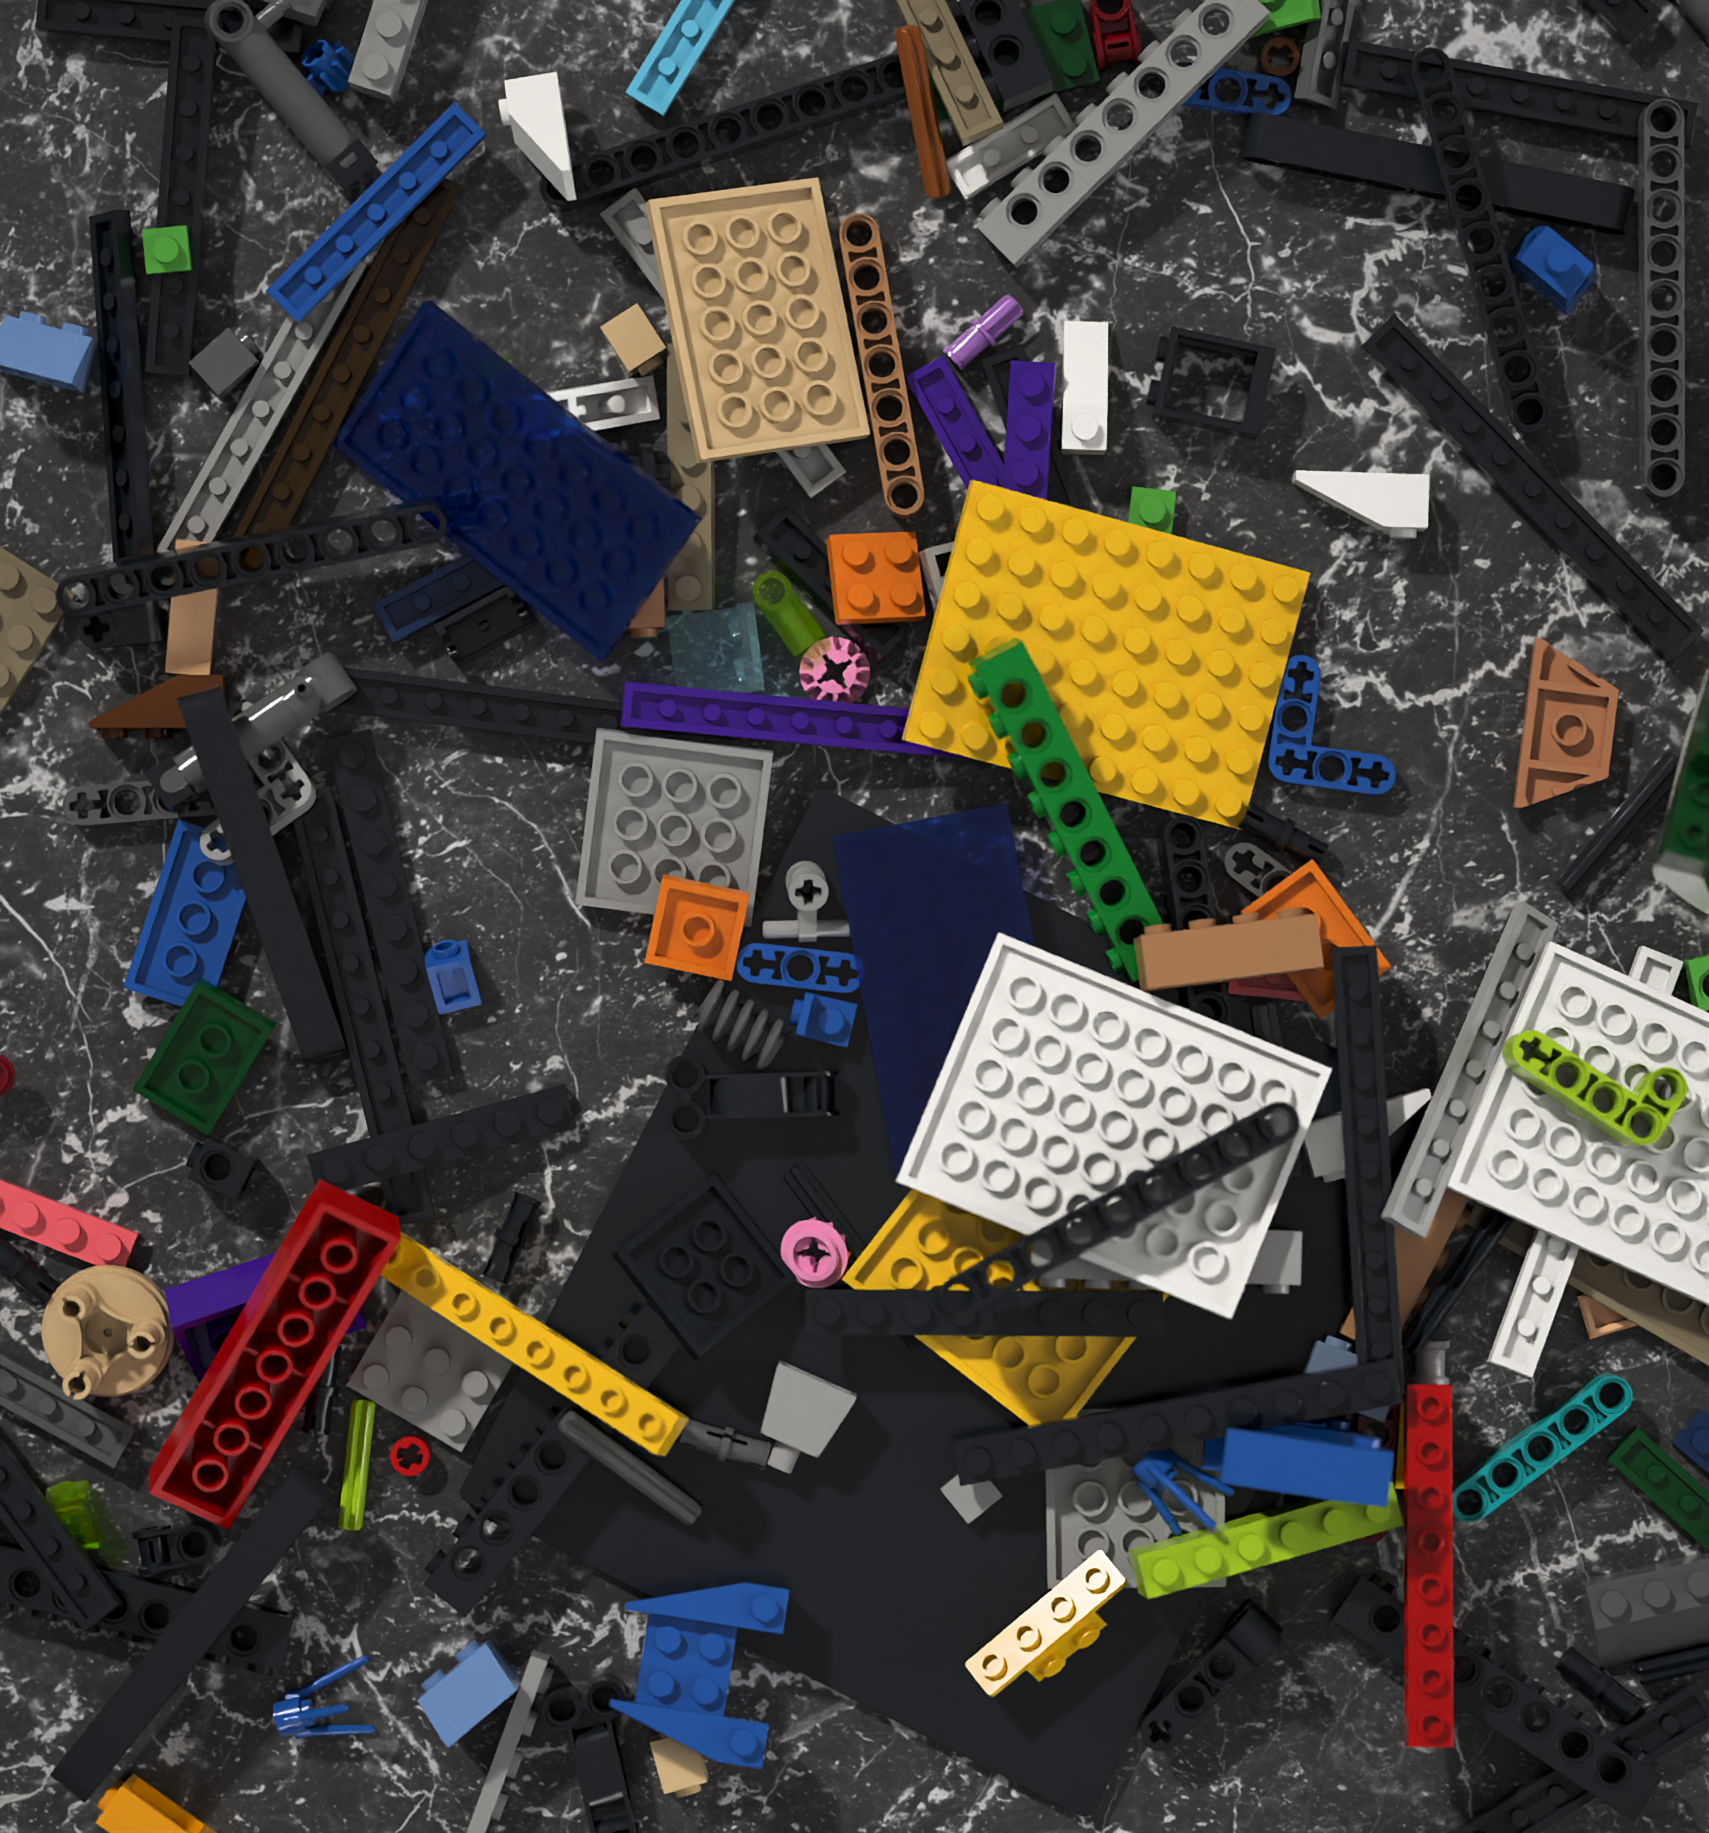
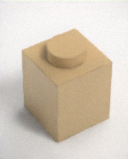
(635, 341)
(678, 1767)

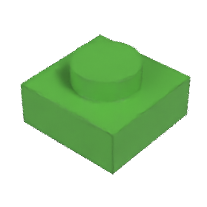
(167, 250)
(1152, 508)

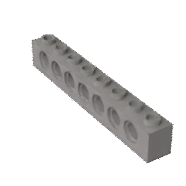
(1019, 240)

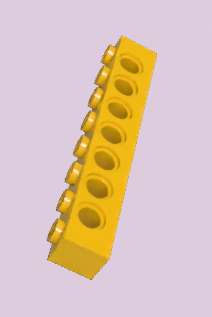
(534, 1346)

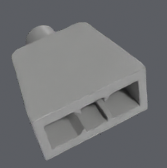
(802, 1414)

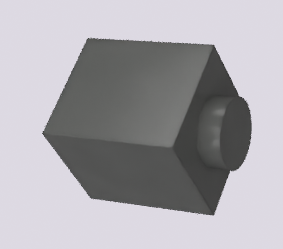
(227, 362)

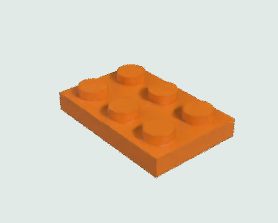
(1336, 925)

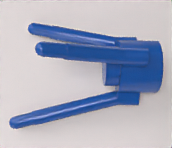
(1157, 1471)
(297, 1715)

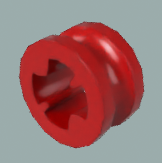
(404, 1443)

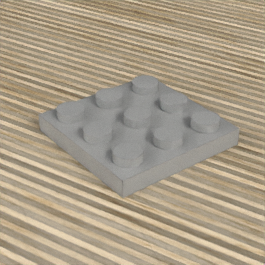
(430, 1372)

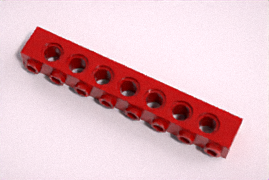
(1428, 1565)

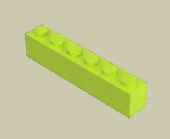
(1256, 1542)

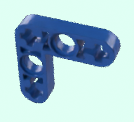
(1300, 741)

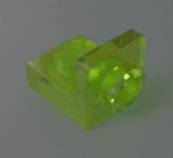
(72, 1506)

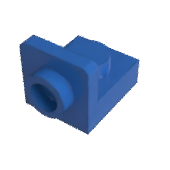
(451, 976)
(823, 1019)

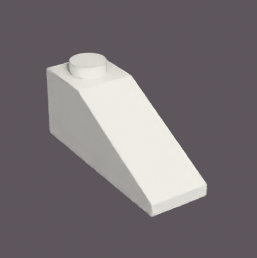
(539, 127)
(1084, 388)
(611, 402)
(1379, 499)
(1324, 1135)

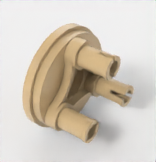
(107, 1332)

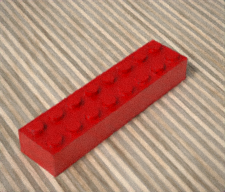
(274, 1354)

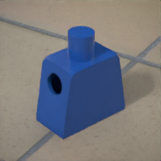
(1552, 267)

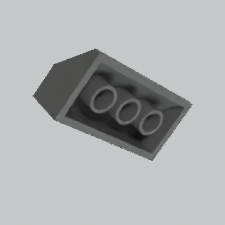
(1648, 1609)

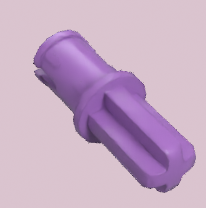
(983, 332)

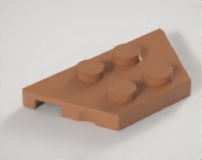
(1564, 727)

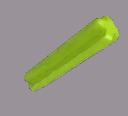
(356, 1464)

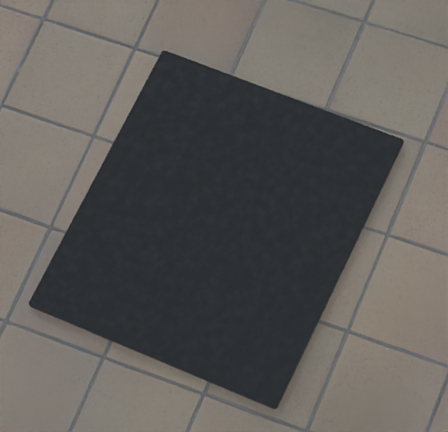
(873, 1553)

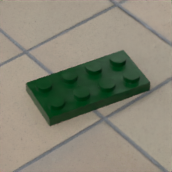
(1063, 42)

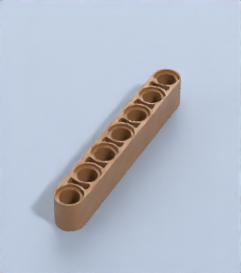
(883, 344)

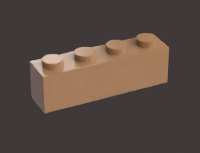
(1228, 951)
(1420, 1256)

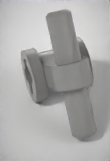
(806, 926)

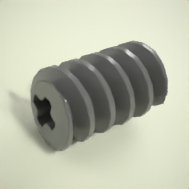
(740, 1026)

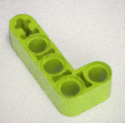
(1588, 1079)

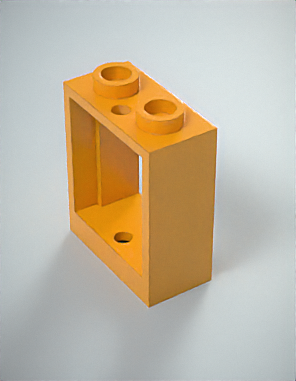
(143, 1809)

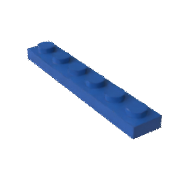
(376, 213)

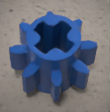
(327, 65)

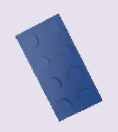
(188, 921)

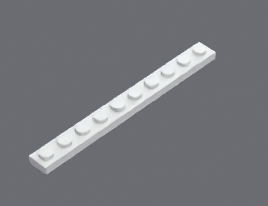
(1550, 1258)

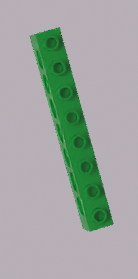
(1013, 664)

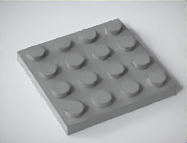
(671, 812)
(1104, 1510)

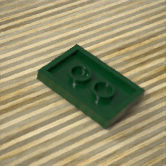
(204, 1056)

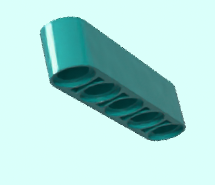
(1560, 1441)

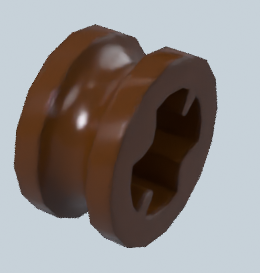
(1276, 45)

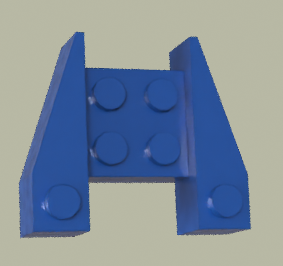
(1305, 1461)
(689, 1668)

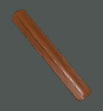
(923, 111)

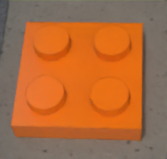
(875, 578)
(697, 927)

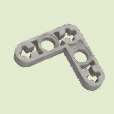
(271, 796)

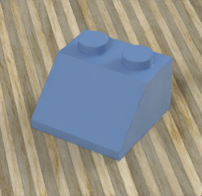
(45, 352)
(468, 1691)

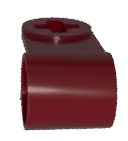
(1112, 32)

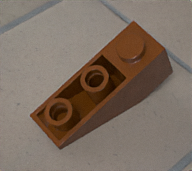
(156, 709)

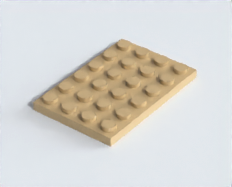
(757, 319)

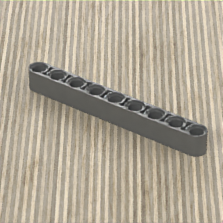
(1671, 278)

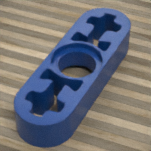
(1258, 105)
(768, 953)

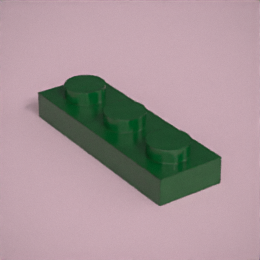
(1664, 1483)

